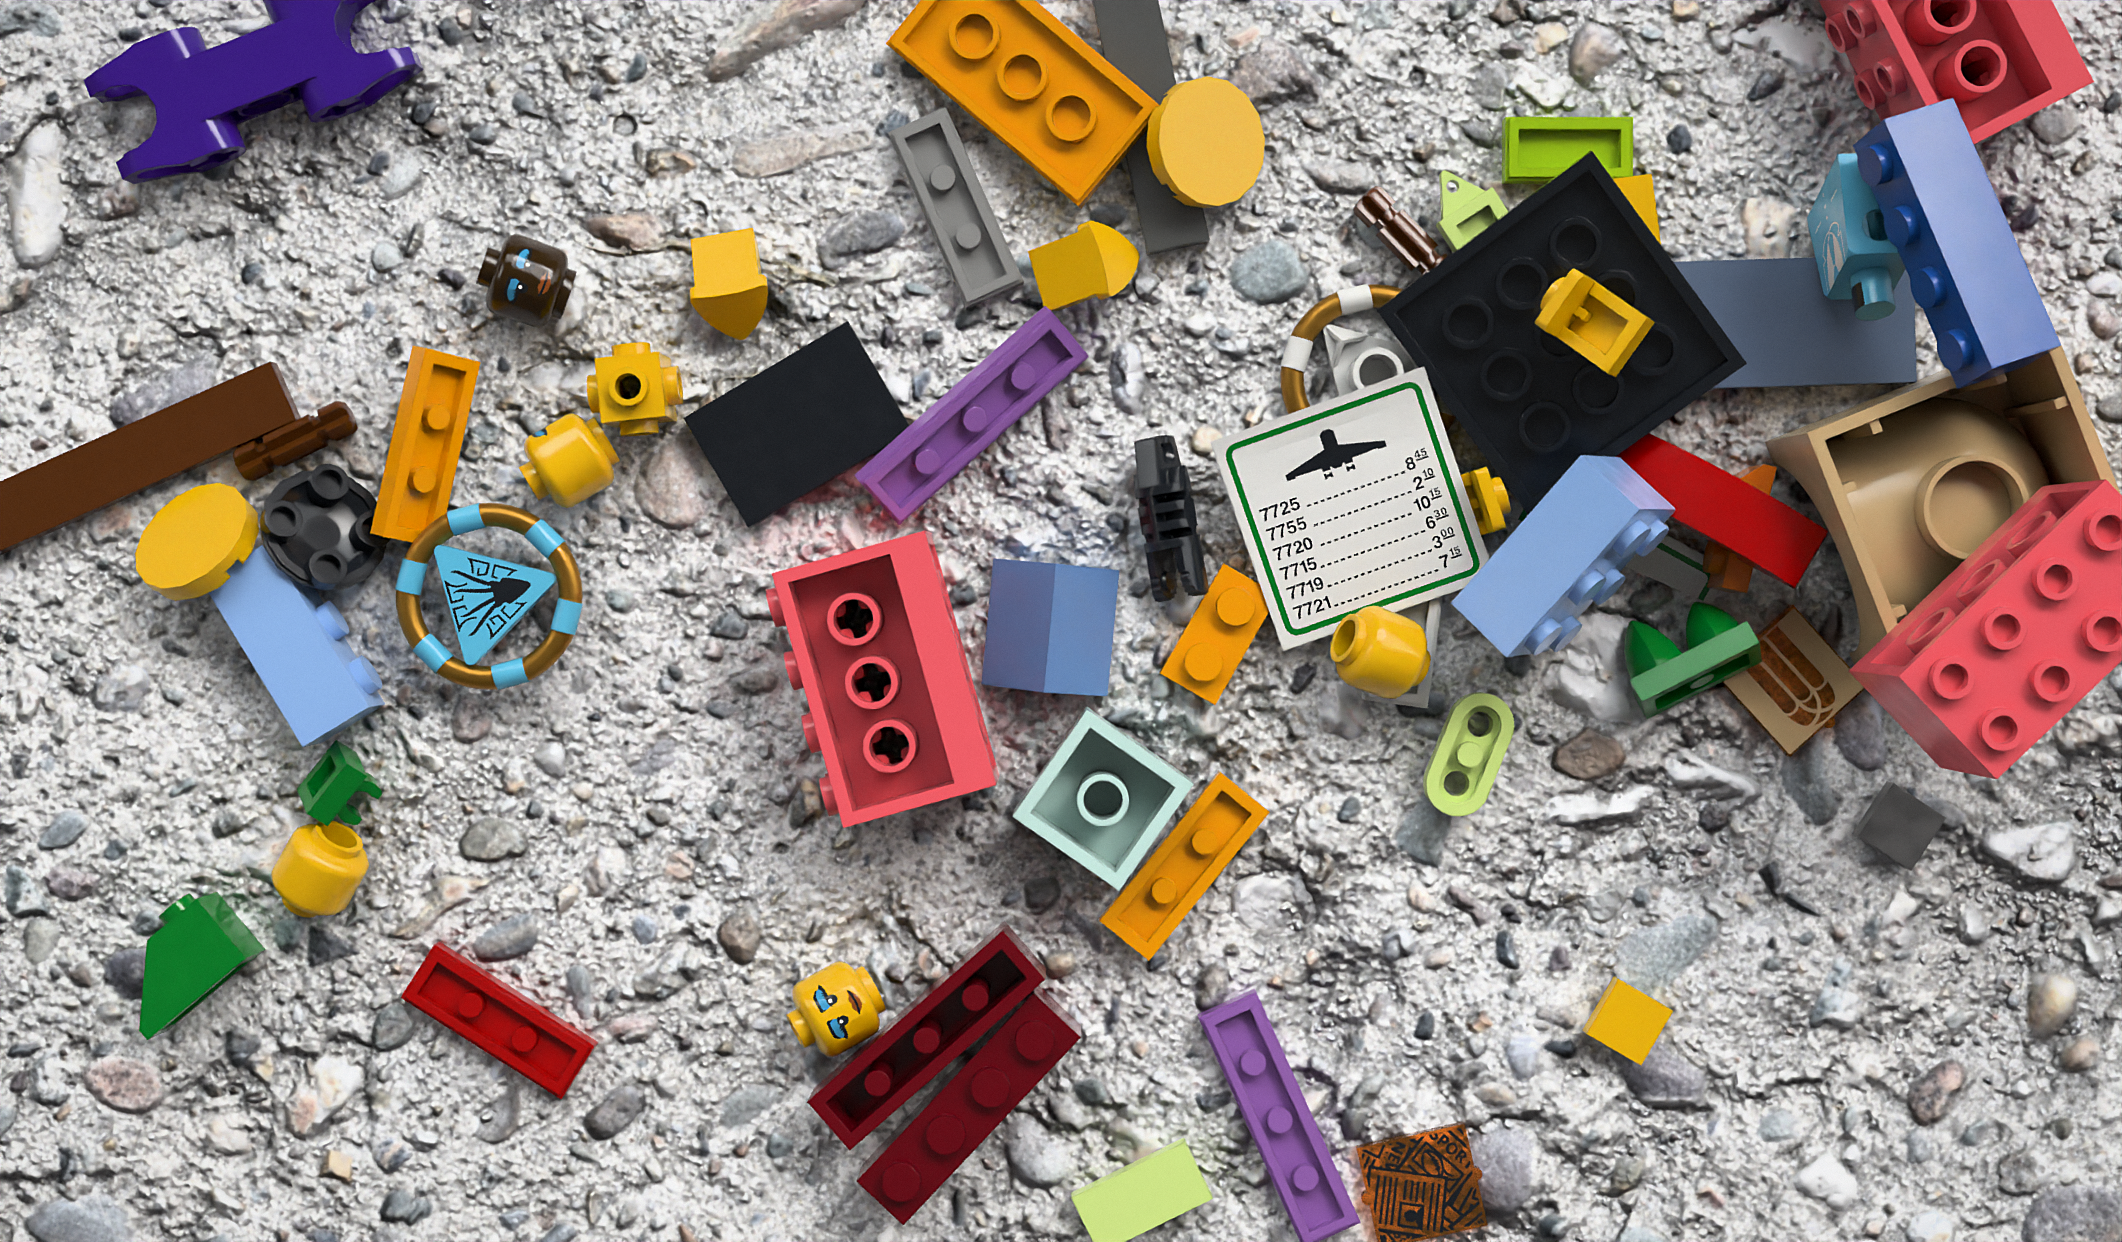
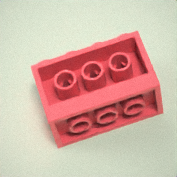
(1986, 54)
(2009, 633)
(929, 673)

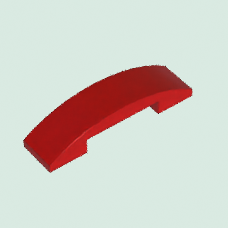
(1728, 510)

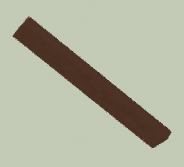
(143, 455)

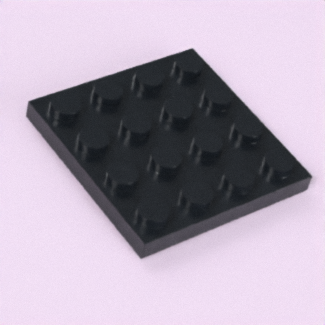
(1528, 393)

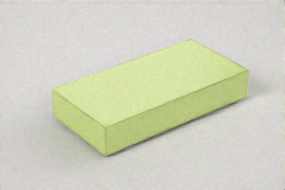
(1142, 1194)

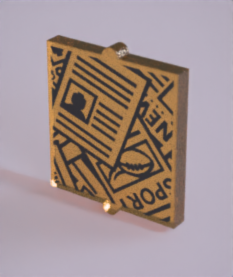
(1421, 1184)

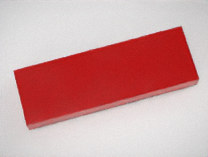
(499, 1020)

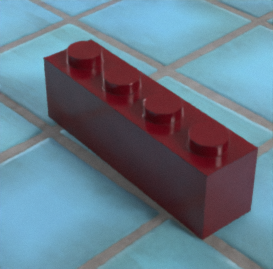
(927, 1035)
(968, 1104)

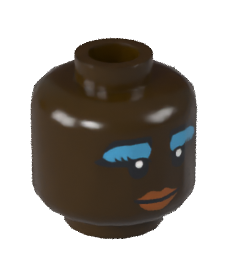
(526, 280)

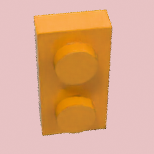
(1217, 634)

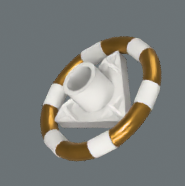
(1353, 357)

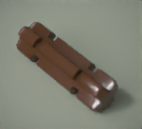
(1398, 231)
(295, 441)

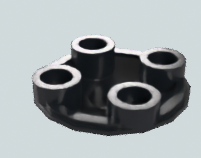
(321, 528)

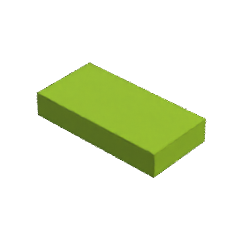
(1545, 146)

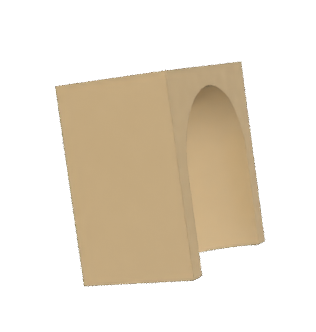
(1934, 473)

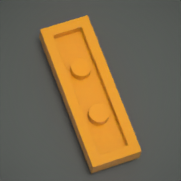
(425, 443)
(1183, 865)

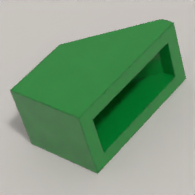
(191, 959)

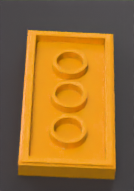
(1029, 86)

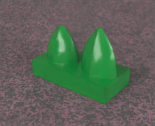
(1666, 676)

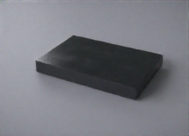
(797, 424)

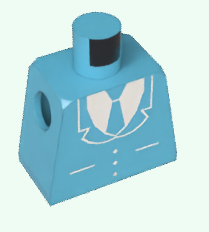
(1851, 243)

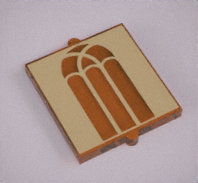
(1796, 684)

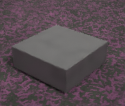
(1899, 825)

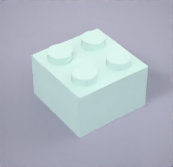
(1102, 798)

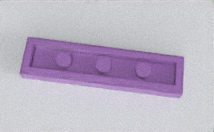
(971, 415)
(1278, 1118)

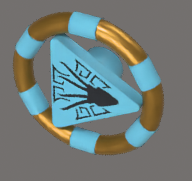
(488, 596)

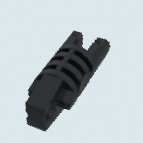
(1168, 519)

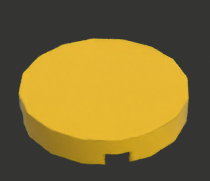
(1206, 142)
(196, 541)

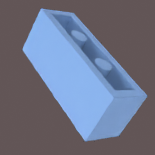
(297, 649)

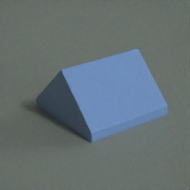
(1050, 627)

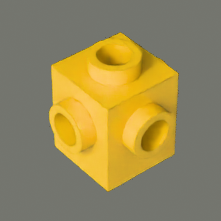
(658, 394)

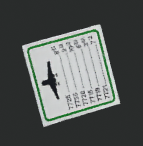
(1352, 507)

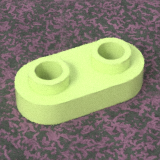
(1472, 755)

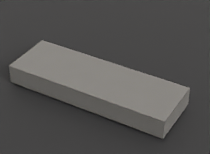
(956, 208)

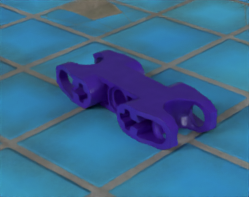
(210, 91)

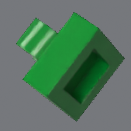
(333, 783)

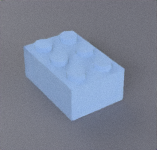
(1565, 557)

